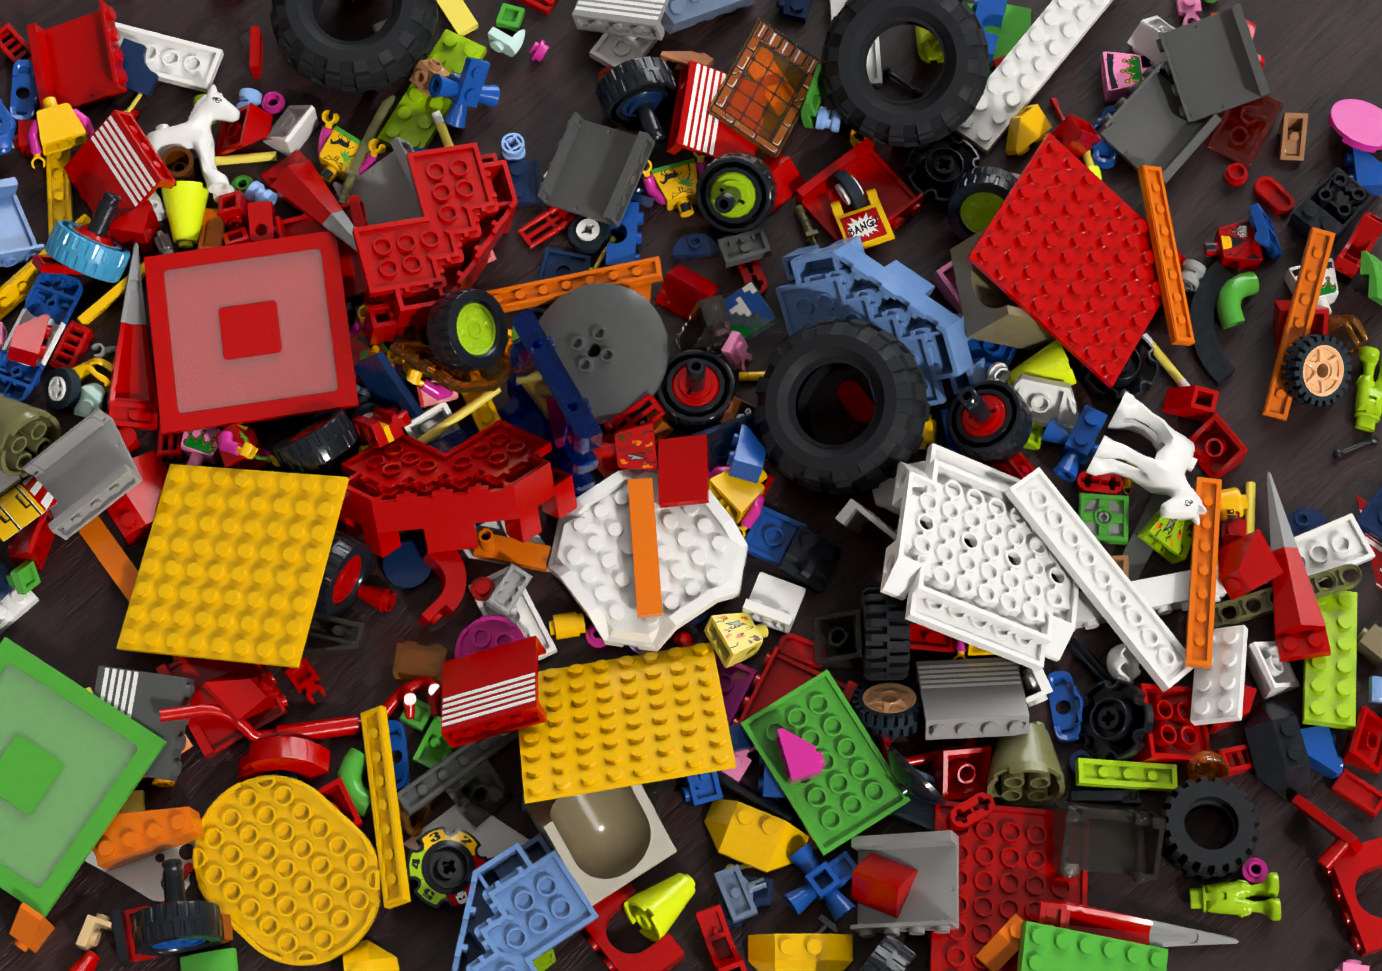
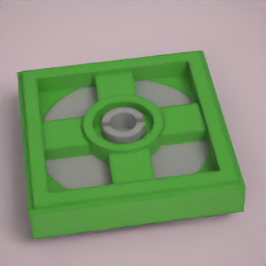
(1105, 516)

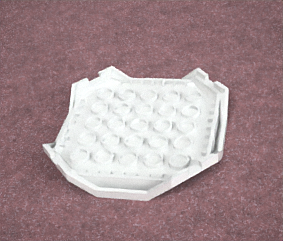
(697, 554)

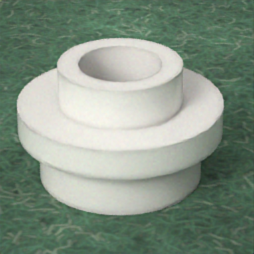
(998, 371)

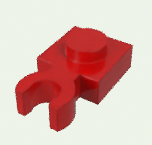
(305, 679)

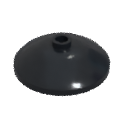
(911, 780)

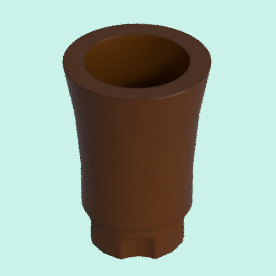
(179, 163)

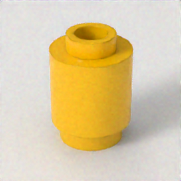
(567, 625)

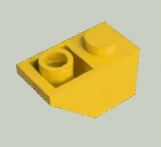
(1025, 128)

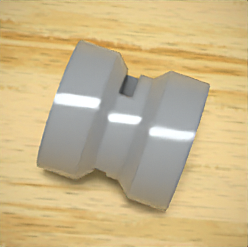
(1191, 273)

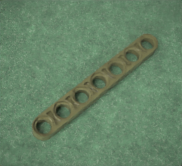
(1266, 604)

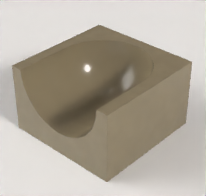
(988, 310)
(603, 837)

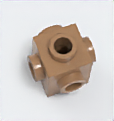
(424, 71)

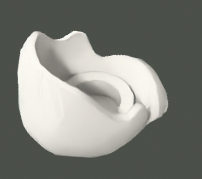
(1122, 664)

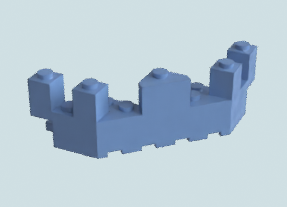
(851, 285)
(519, 910)

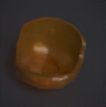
(1207, 764)

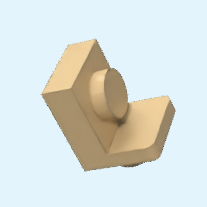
(90, 932)

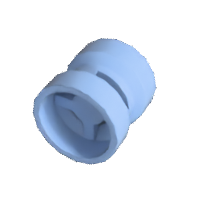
(248, 96)
(823, 119)
(515, 152)
(257, 193)

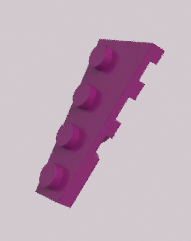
(735, 686)

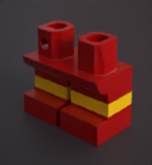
(382, 427)

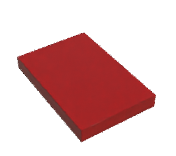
(683, 471)

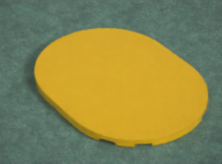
(288, 870)

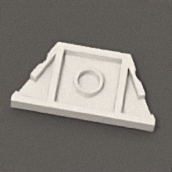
(1048, 400)

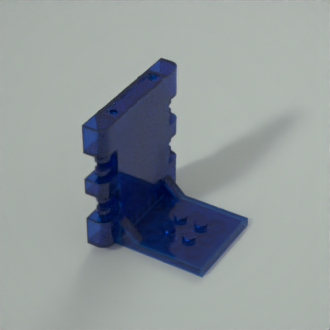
(544, 404)

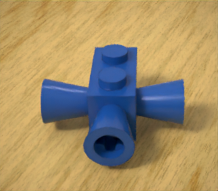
(465, 90)
(1078, 443)
(822, 883)

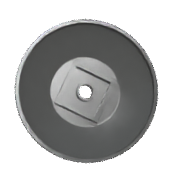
(630, 343)

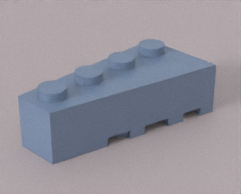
(686, 13)

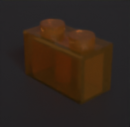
(419, 661)

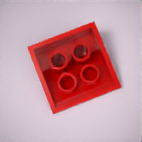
(137, 508)
(1173, 735)

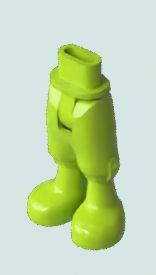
(1369, 393)
(1231, 897)

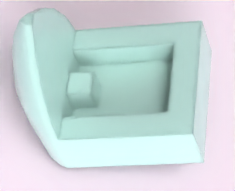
(504, 43)
(90, 399)

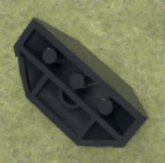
(1278, 750)

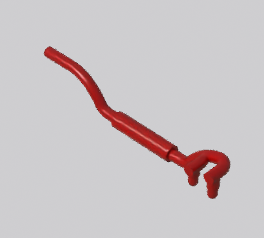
(318, 728)

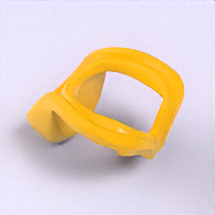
(88, 367)

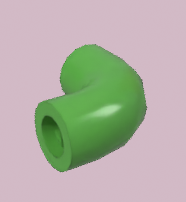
(1231, 295)
(351, 772)

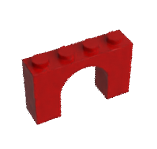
(1364, 927)
(658, 957)

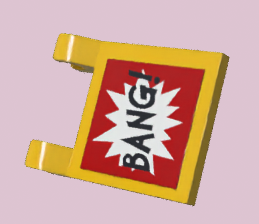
(866, 222)

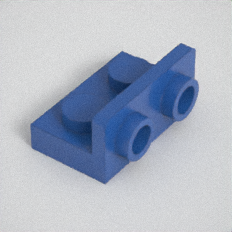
(700, 788)

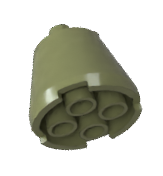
(23, 434)
(1025, 769)

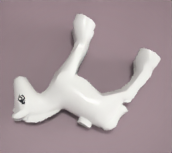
(198, 139)
(1160, 475)

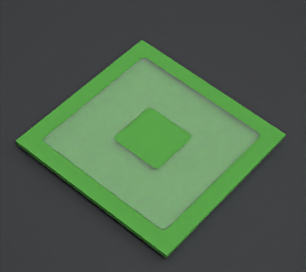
(62, 774)

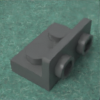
(744, 247)

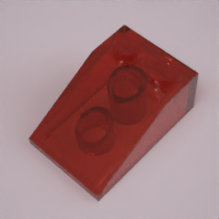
(1245, 129)

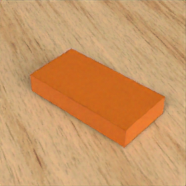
(211, 230)

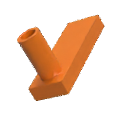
(510, 550)

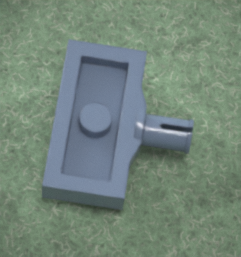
(738, 892)

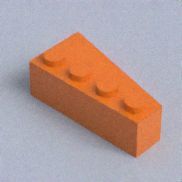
(146, 833)

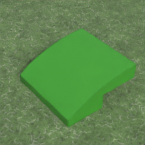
(813, 99)
(1372, 270)
(433, 746)
(211, 961)

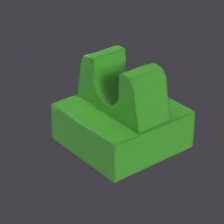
(24, 577)

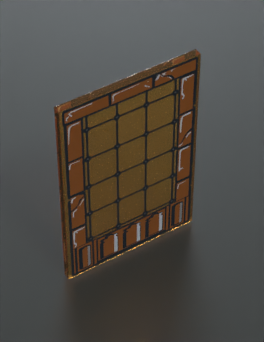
(765, 88)

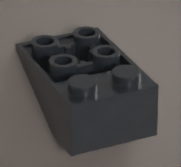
(1331, 206)

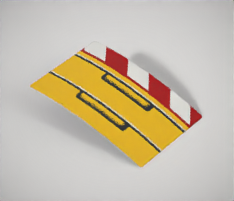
(23, 506)

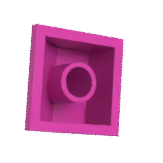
(798, 757)

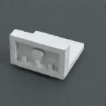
(774, 602)
(1037, 684)

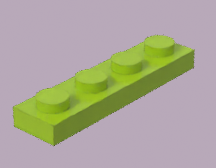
(1126, 774)

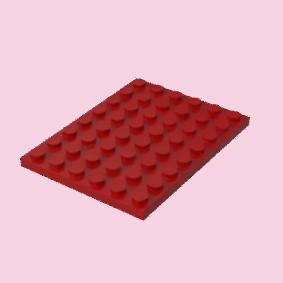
(1002, 873)

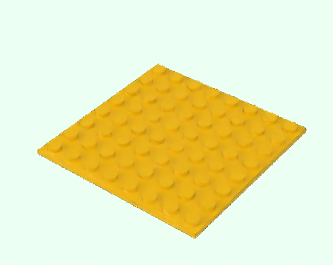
(233, 565)
(626, 724)

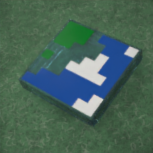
(749, 311)

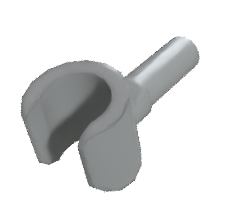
(105, 350)

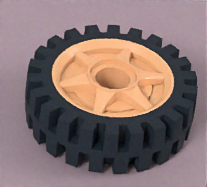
(1316, 370)
(889, 707)

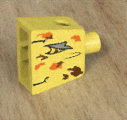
(735, 637)

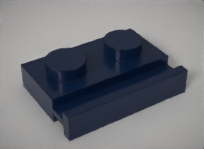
(525, 180)

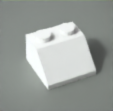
(1144, 39)

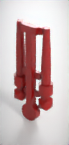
(563, 225)
(618, 419)

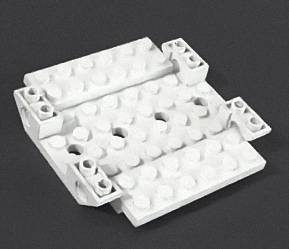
(976, 589)

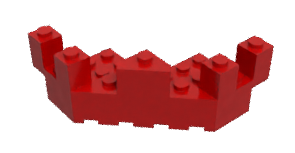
(464, 211)
(479, 481)

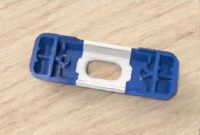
(49, 295)

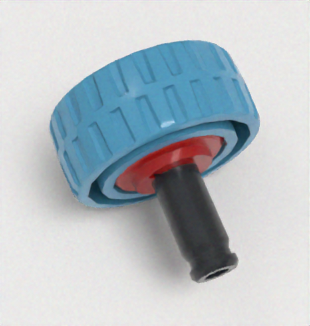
(89, 247)

